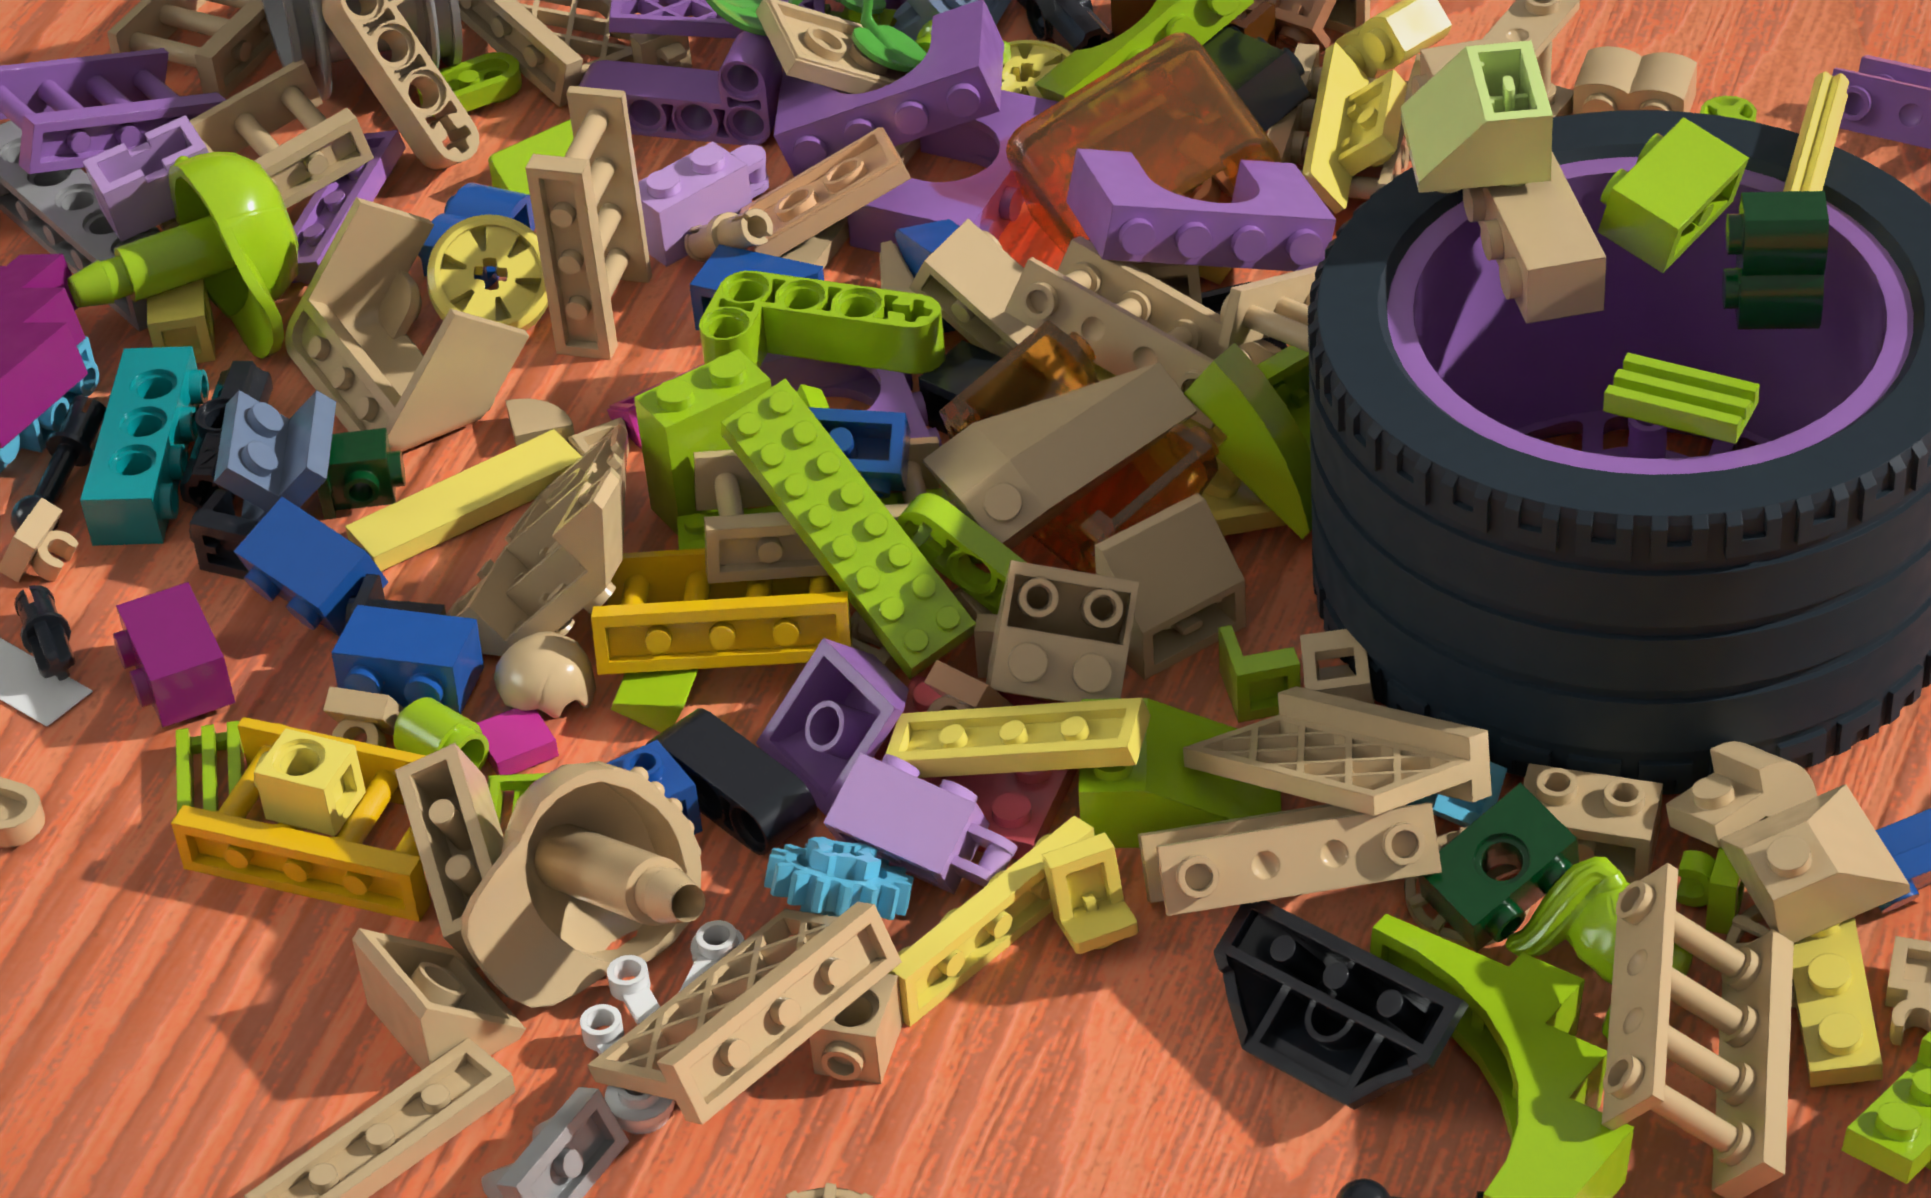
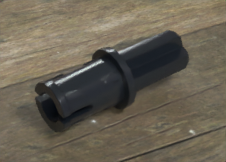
(45, 632)

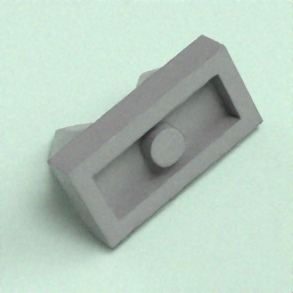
(565, 1152)

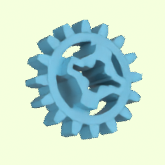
(835, 875)

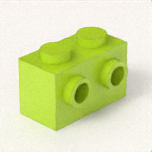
(1671, 193)

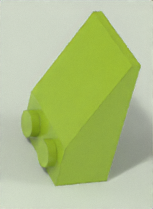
(1160, 789)

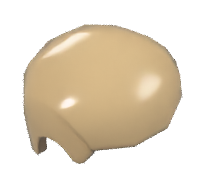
(545, 674)

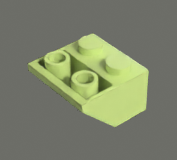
(1481, 121)

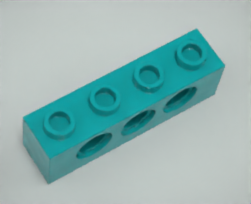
(143, 446)

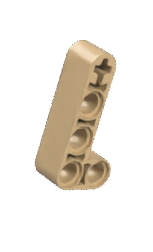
(392, 80)

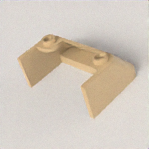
(355, 342)

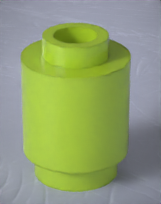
(430, 726)

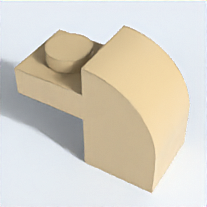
(1740, 792)

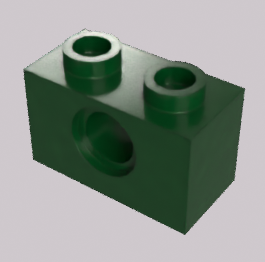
(1511, 832)

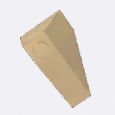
(1046, 456)

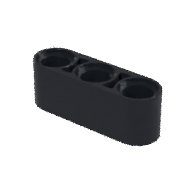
(739, 782)

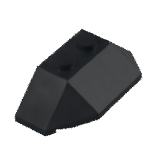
(1329, 1006)

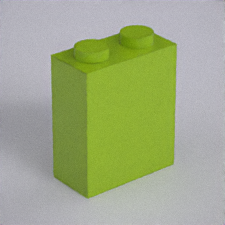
(687, 418)

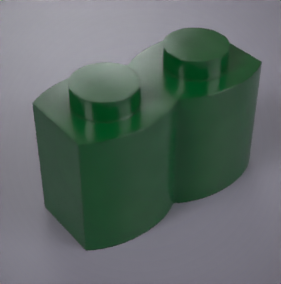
(1779, 260)

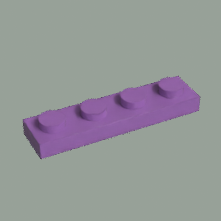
(331, 204)

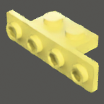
(1350, 126)

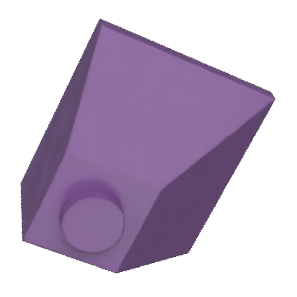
(830, 715)

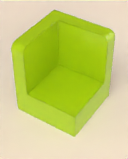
(1255, 678)

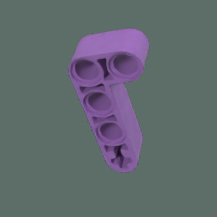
(700, 104)

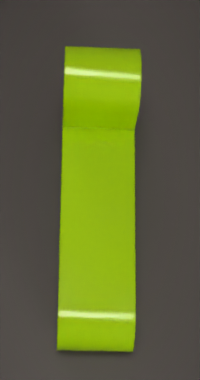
(822, 323)

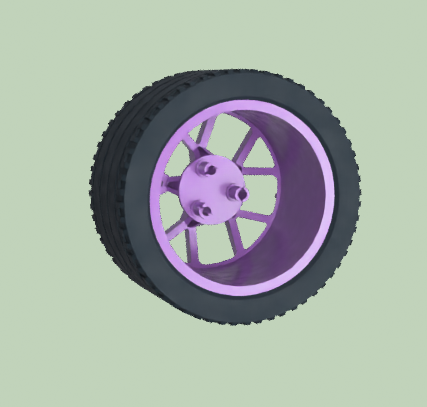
(1628, 594)

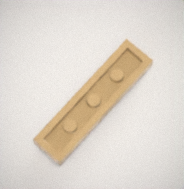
(396, 1129)

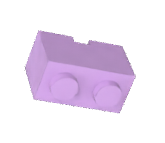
(135, 182)

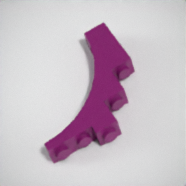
(36, 340)

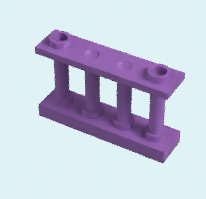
(1889, 101)
(90, 105)

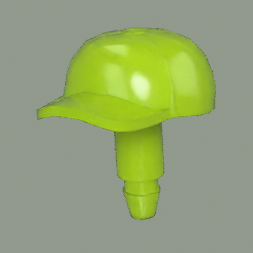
(227, 232)

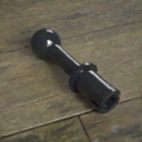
(68, 448)

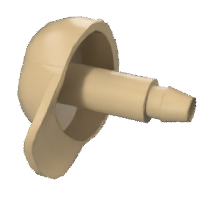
(578, 869)

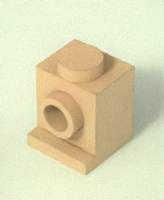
(1336, 679)

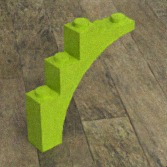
(1526, 1045)

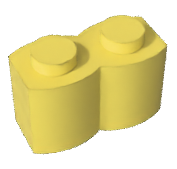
(1395, 35)

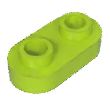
(483, 79)

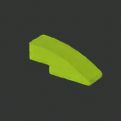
(1262, 438)

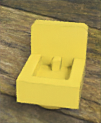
(1088, 894)

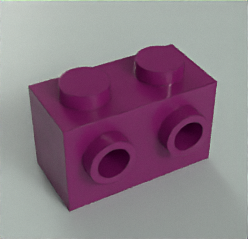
(173, 655)

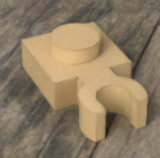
(1909, 987)

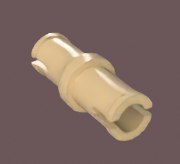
(728, 230)

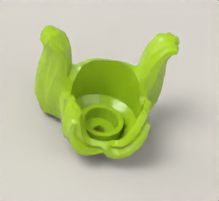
(1583, 913)

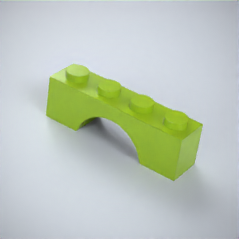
(1166, 17)

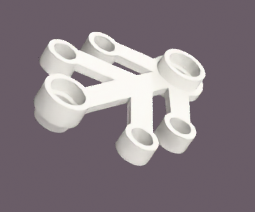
(636, 1110)

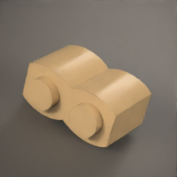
(1627, 81)

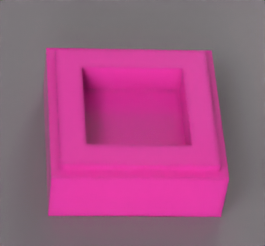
(518, 741)

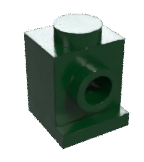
(361, 472)

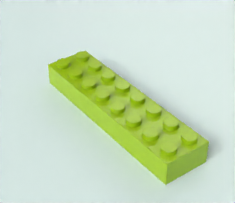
(847, 528)

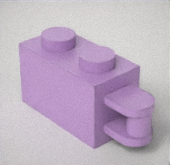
(697, 190)
(917, 823)

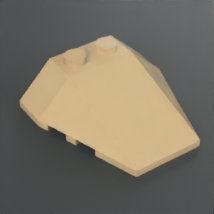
(556, 553)

